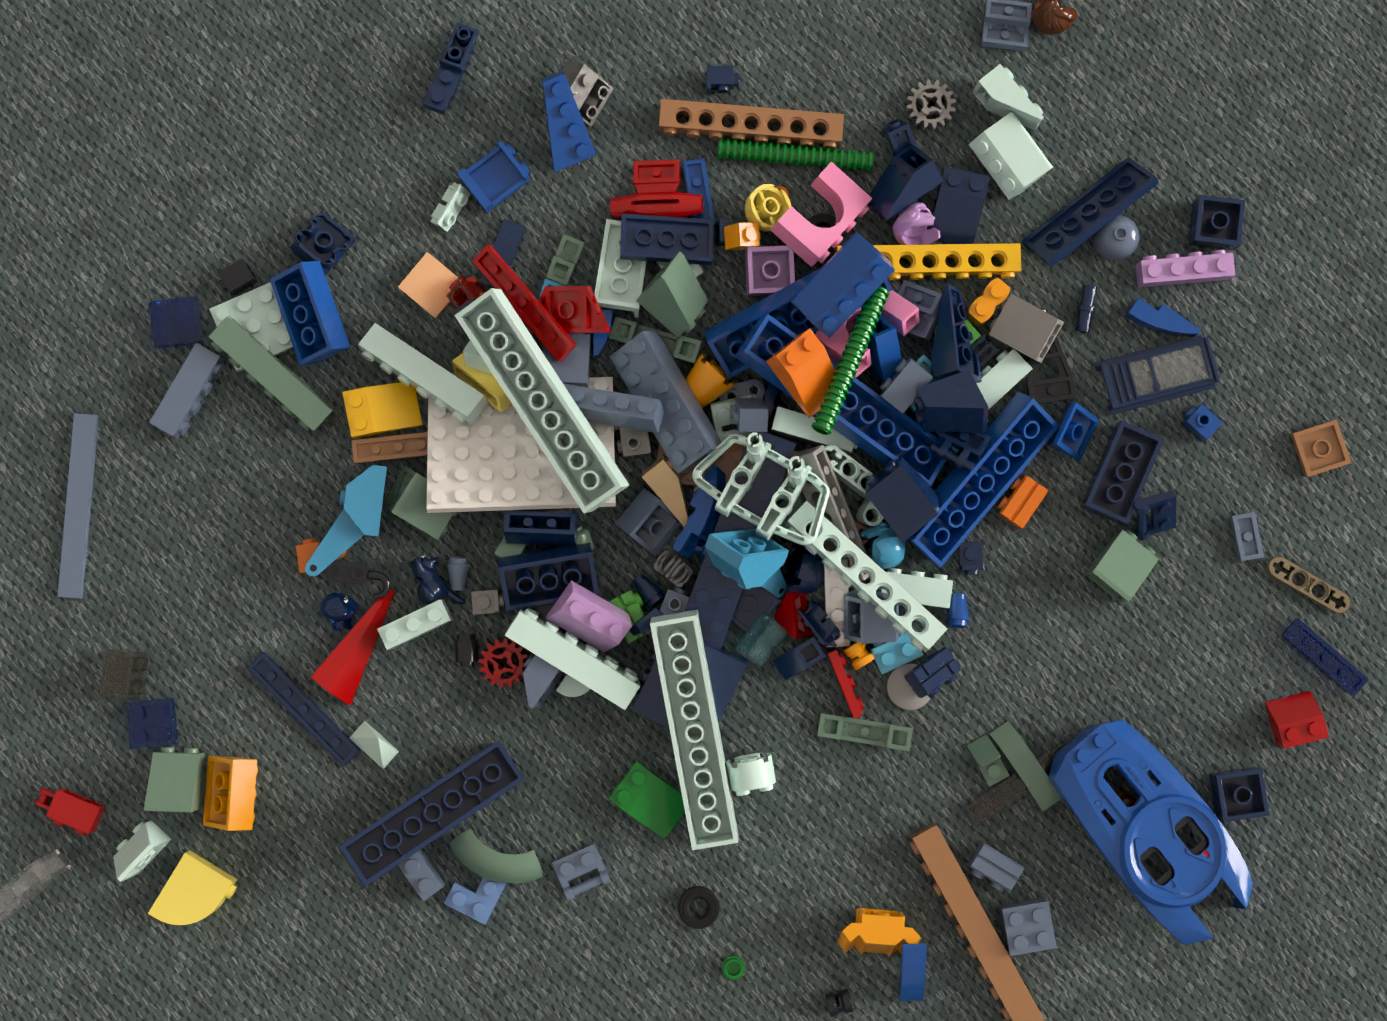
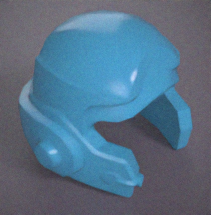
(887, 548)

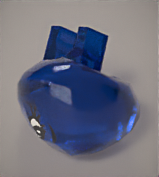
(339, 609)

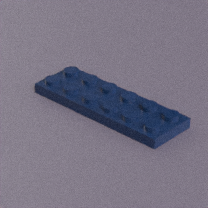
(1090, 212)

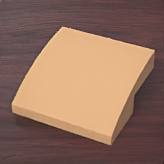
(429, 285)

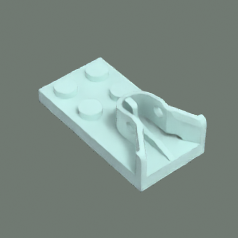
(618, 280)

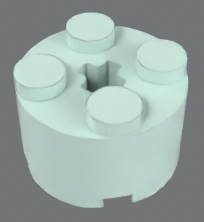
(751, 773)

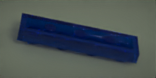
(1324, 657)

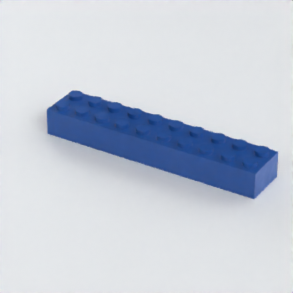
(865, 415)

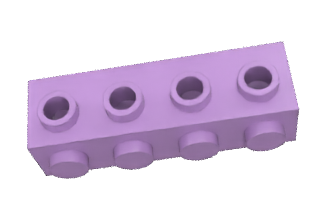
(1184, 270)

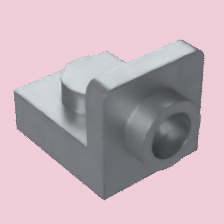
(487, 601)

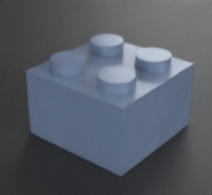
(1027, 926)

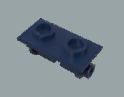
(826, 631)

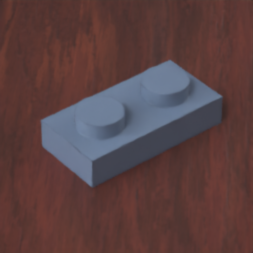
(1246, 536)

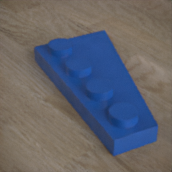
(566, 128)

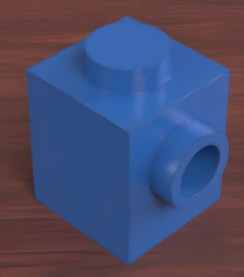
(1201, 422)

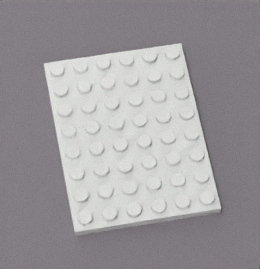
(496, 462)

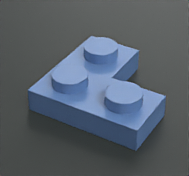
(475, 904)

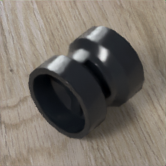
(844, 1002)

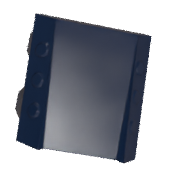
(322, 241)

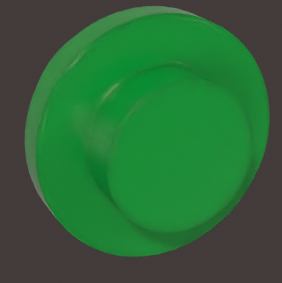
(733, 967)

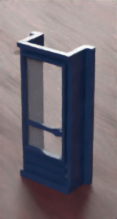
(1159, 374)

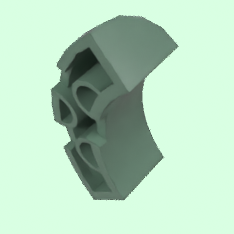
(493, 864)

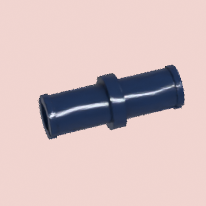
(1086, 308)

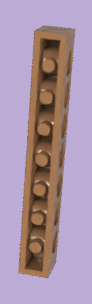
(741, 114)

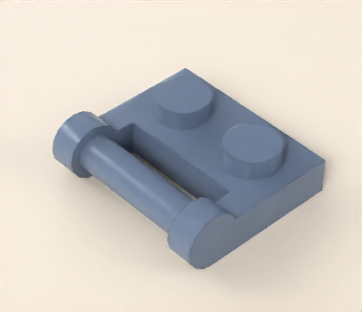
(577, 865)

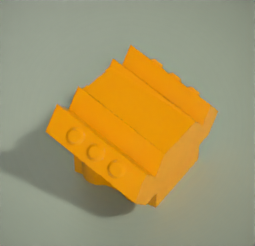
(877, 932)

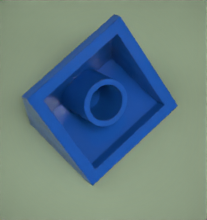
(1074, 431)

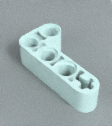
(853, 481)

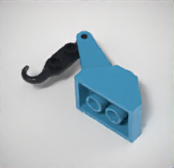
(358, 518)
(753, 559)

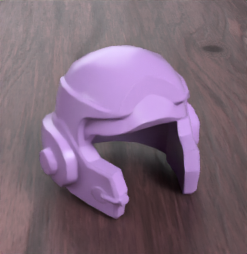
(912, 225)

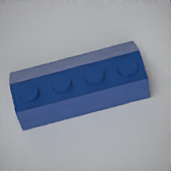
(843, 284)

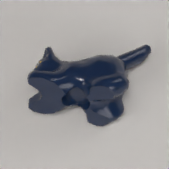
(431, 585)

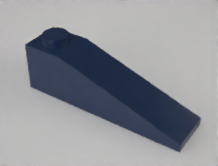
(951, 344)

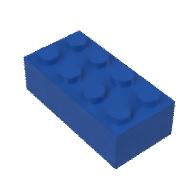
(309, 313)

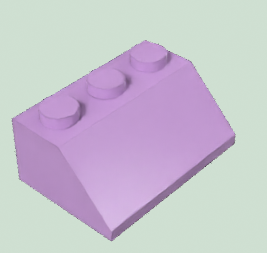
(590, 617)

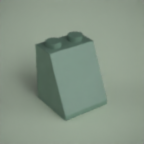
(675, 296)
(409, 502)
(1122, 566)
(175, 781)

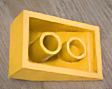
(381, 409)

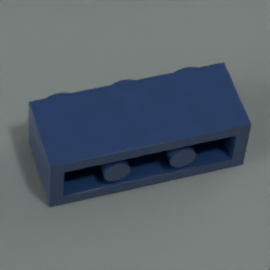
(540, 528)

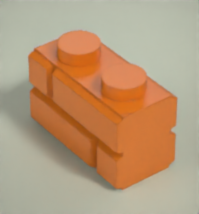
(1022, 501)

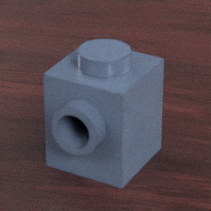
(674, 601)

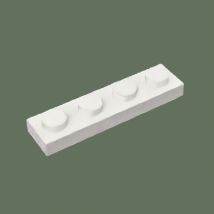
(834, 600)

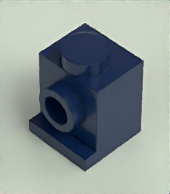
(721, 79)

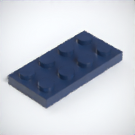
(663, 237)

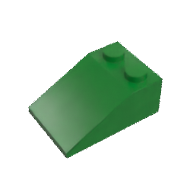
(649, 799)

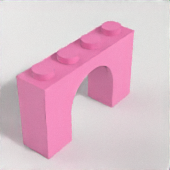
(812, 241)
(897, 311)

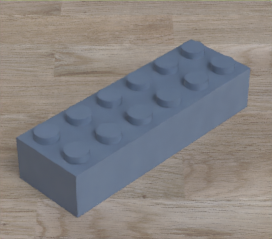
(652, 373)

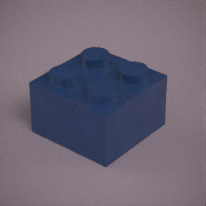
(1216, 222)
(1239, 794)

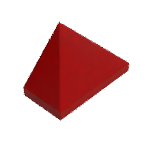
(789, 617)

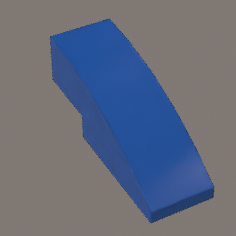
(1161, 320)
(912, 972)

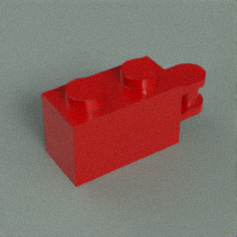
(71, 810)

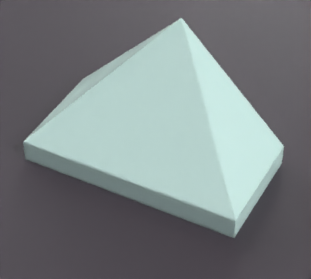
(374, 744)

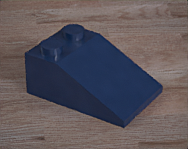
(959, 205)

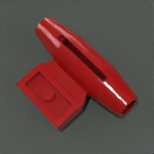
(657, 192)

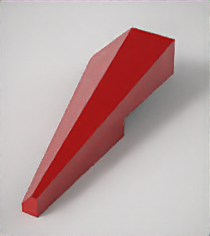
(345, 665)

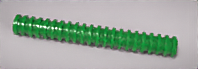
(794, 155)
(850, 361)

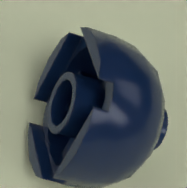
(807, 573)

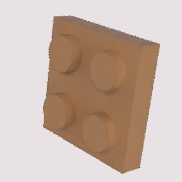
(1320, 448)

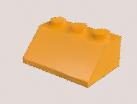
(230, 793)

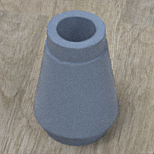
(458, 571)

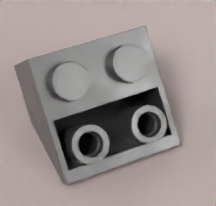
(588, 90)

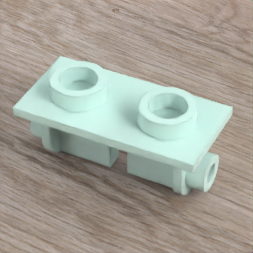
(456, 198)

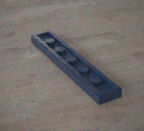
(303, 709)

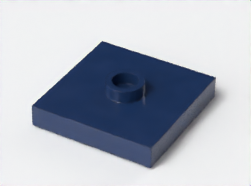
(751, 604)

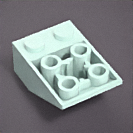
(1002, 95)

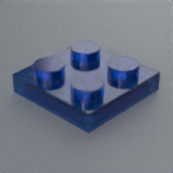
(152, 723)

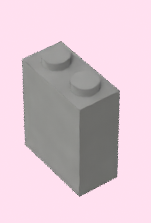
(1025, 327)

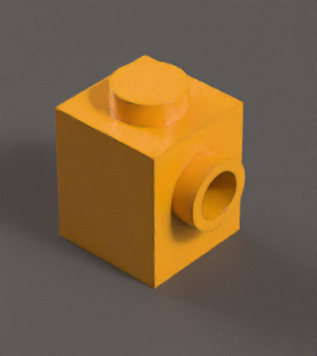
(741, 236)

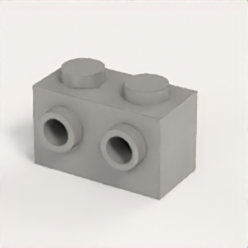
(633, 442)

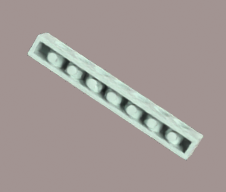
(879, 579)

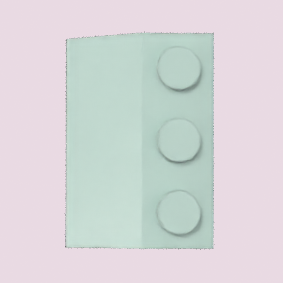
(1010, 155)

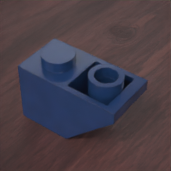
(799, 658)

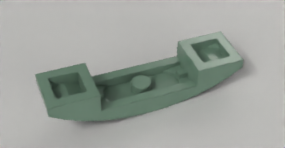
(680, 348)
(865, 731)
(1025, 765)

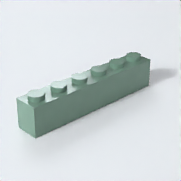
(271, 373)

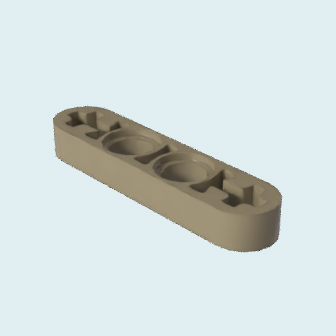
(1307, 585)

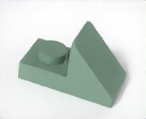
(988, 760)

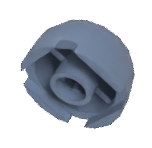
(1117, 239)

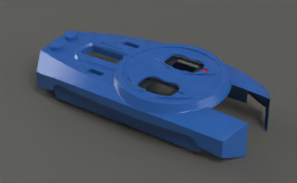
(1149, 826)

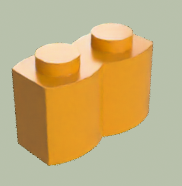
(990, 299)

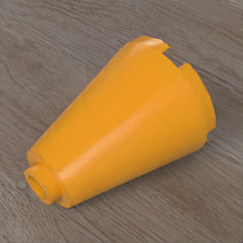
(708, 381)

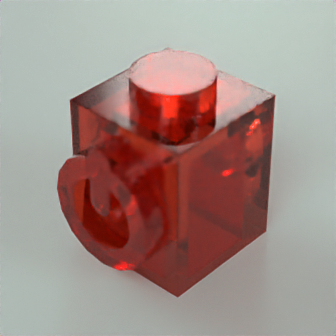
(464, 291)

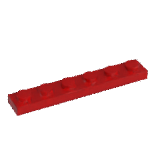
(524, 303)

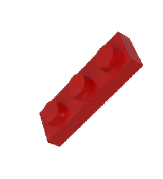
(846, 683)

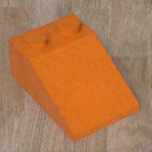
(804, 370)

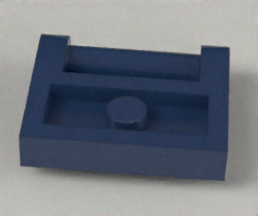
(1162, 514)

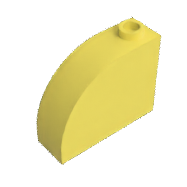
(482, 382)
(192, 891)

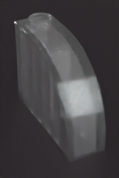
(31, 882)

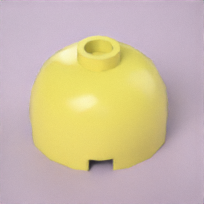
(766, 206)

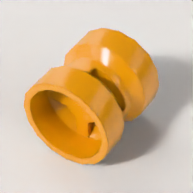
(858, 655)

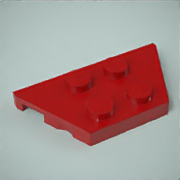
(574, 309)

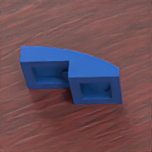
(600, 339)

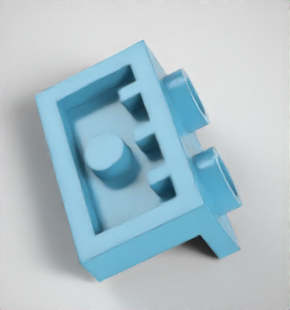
(894, 654)

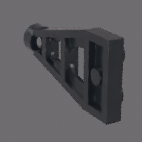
(1052, 389)

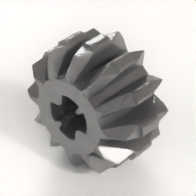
(673, 569)

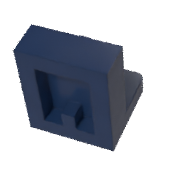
(899, 135)
(971, 557)
(643, 624)

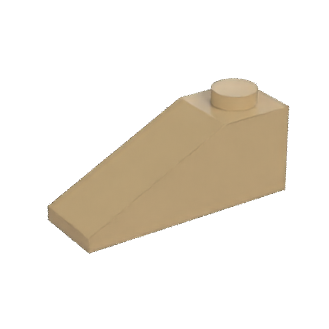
(668, 487)

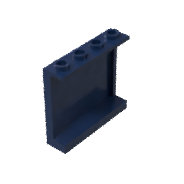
(724, 674)

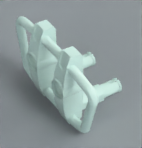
(749, 467)

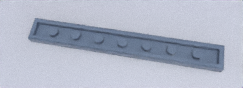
(78, 506)

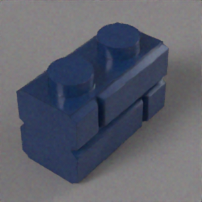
(932, 673)

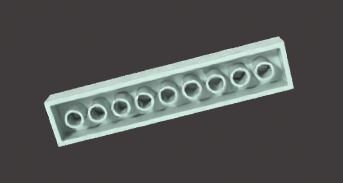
(541, 400)
(694, 729)

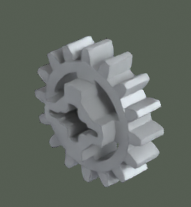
(937, 110)

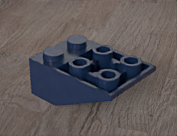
(904, 181)

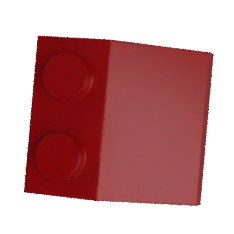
(1296, 720)

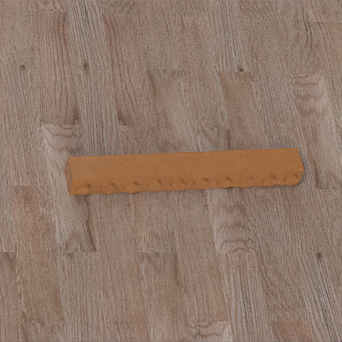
(974, 925)

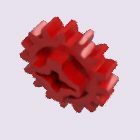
(498, 672)

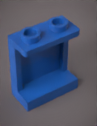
(495, 176)

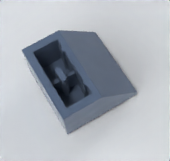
(864, 624)

